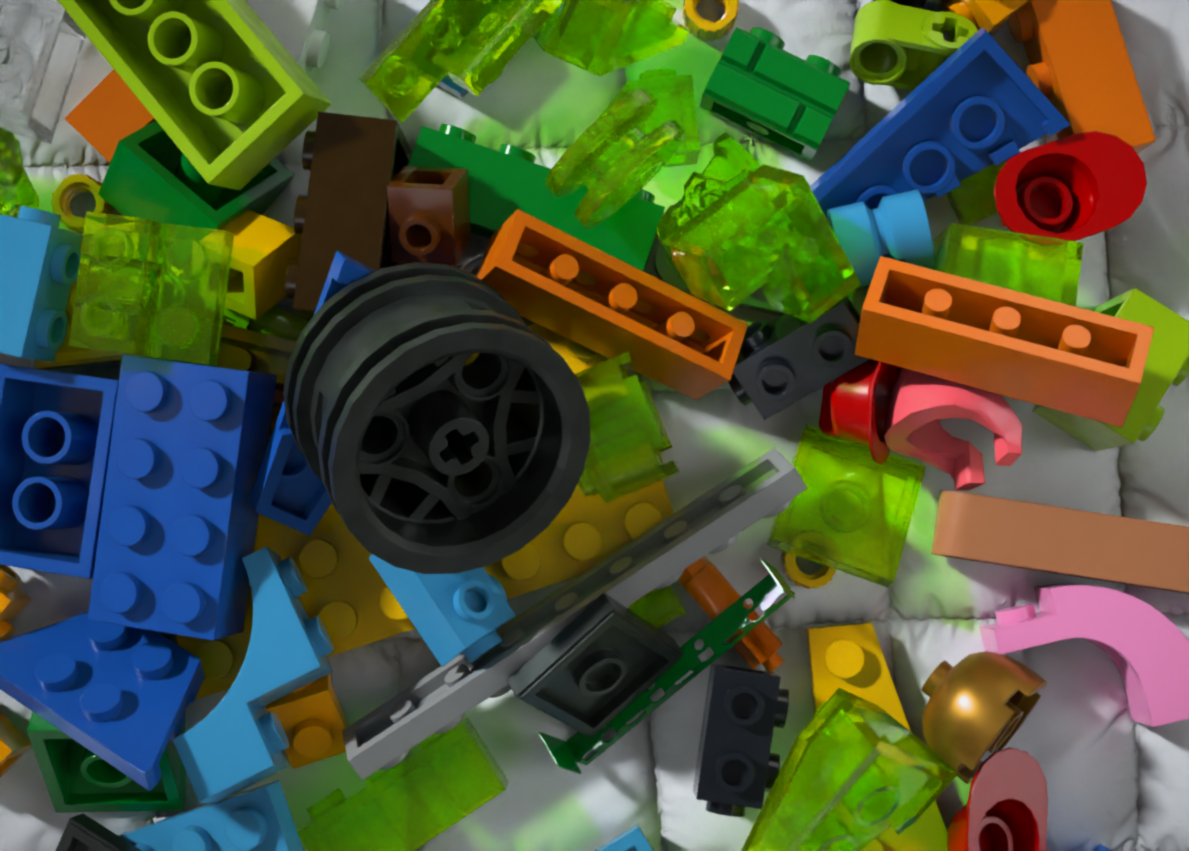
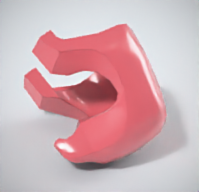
(916, 431)

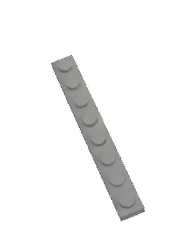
(644, 564)

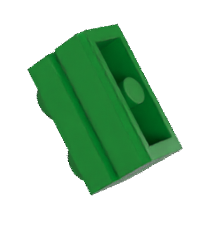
(775, 91)

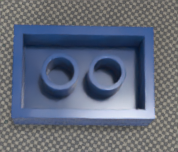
(53, 467)

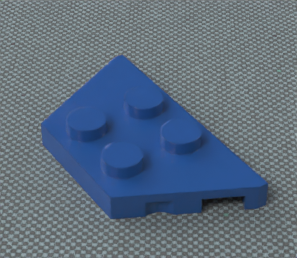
(105, 688)

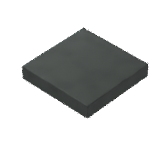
(595, 666)

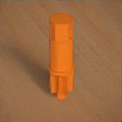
(714, 596)

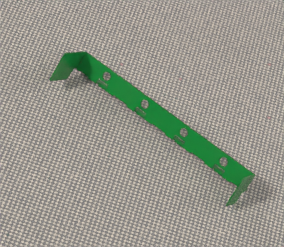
(713, 635)

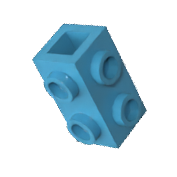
(35, 282)
(450, 610)

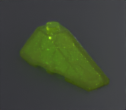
(848, 781)

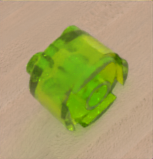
(623, 432)

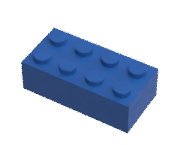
(180, 496)

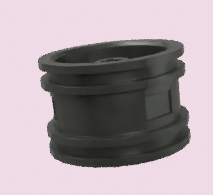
(459, 453)

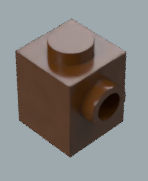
(429, 215)

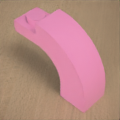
(1135, 635)

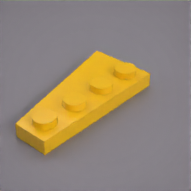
(853, 660)

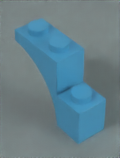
(285, 652)

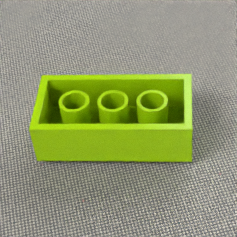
(206, 78)

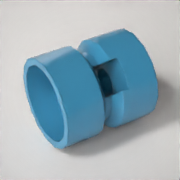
(893, 230)

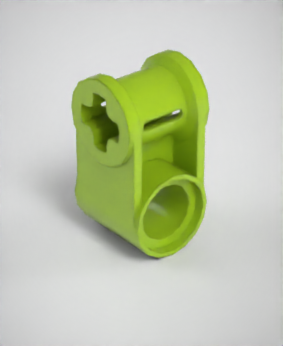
(903, 43)

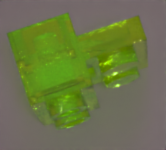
(151, 288)

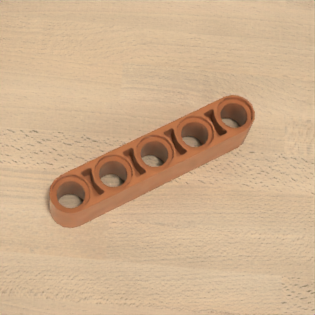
(1062, 541)

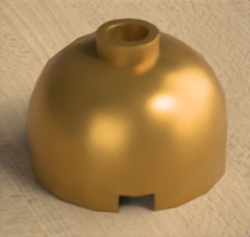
(977, 707)

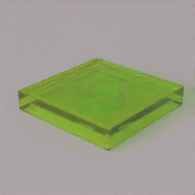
(852, 508)

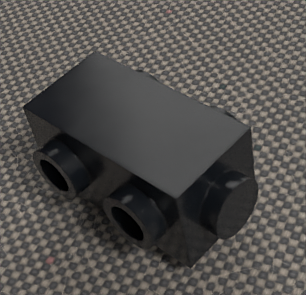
(794, 358)
(737, 738)

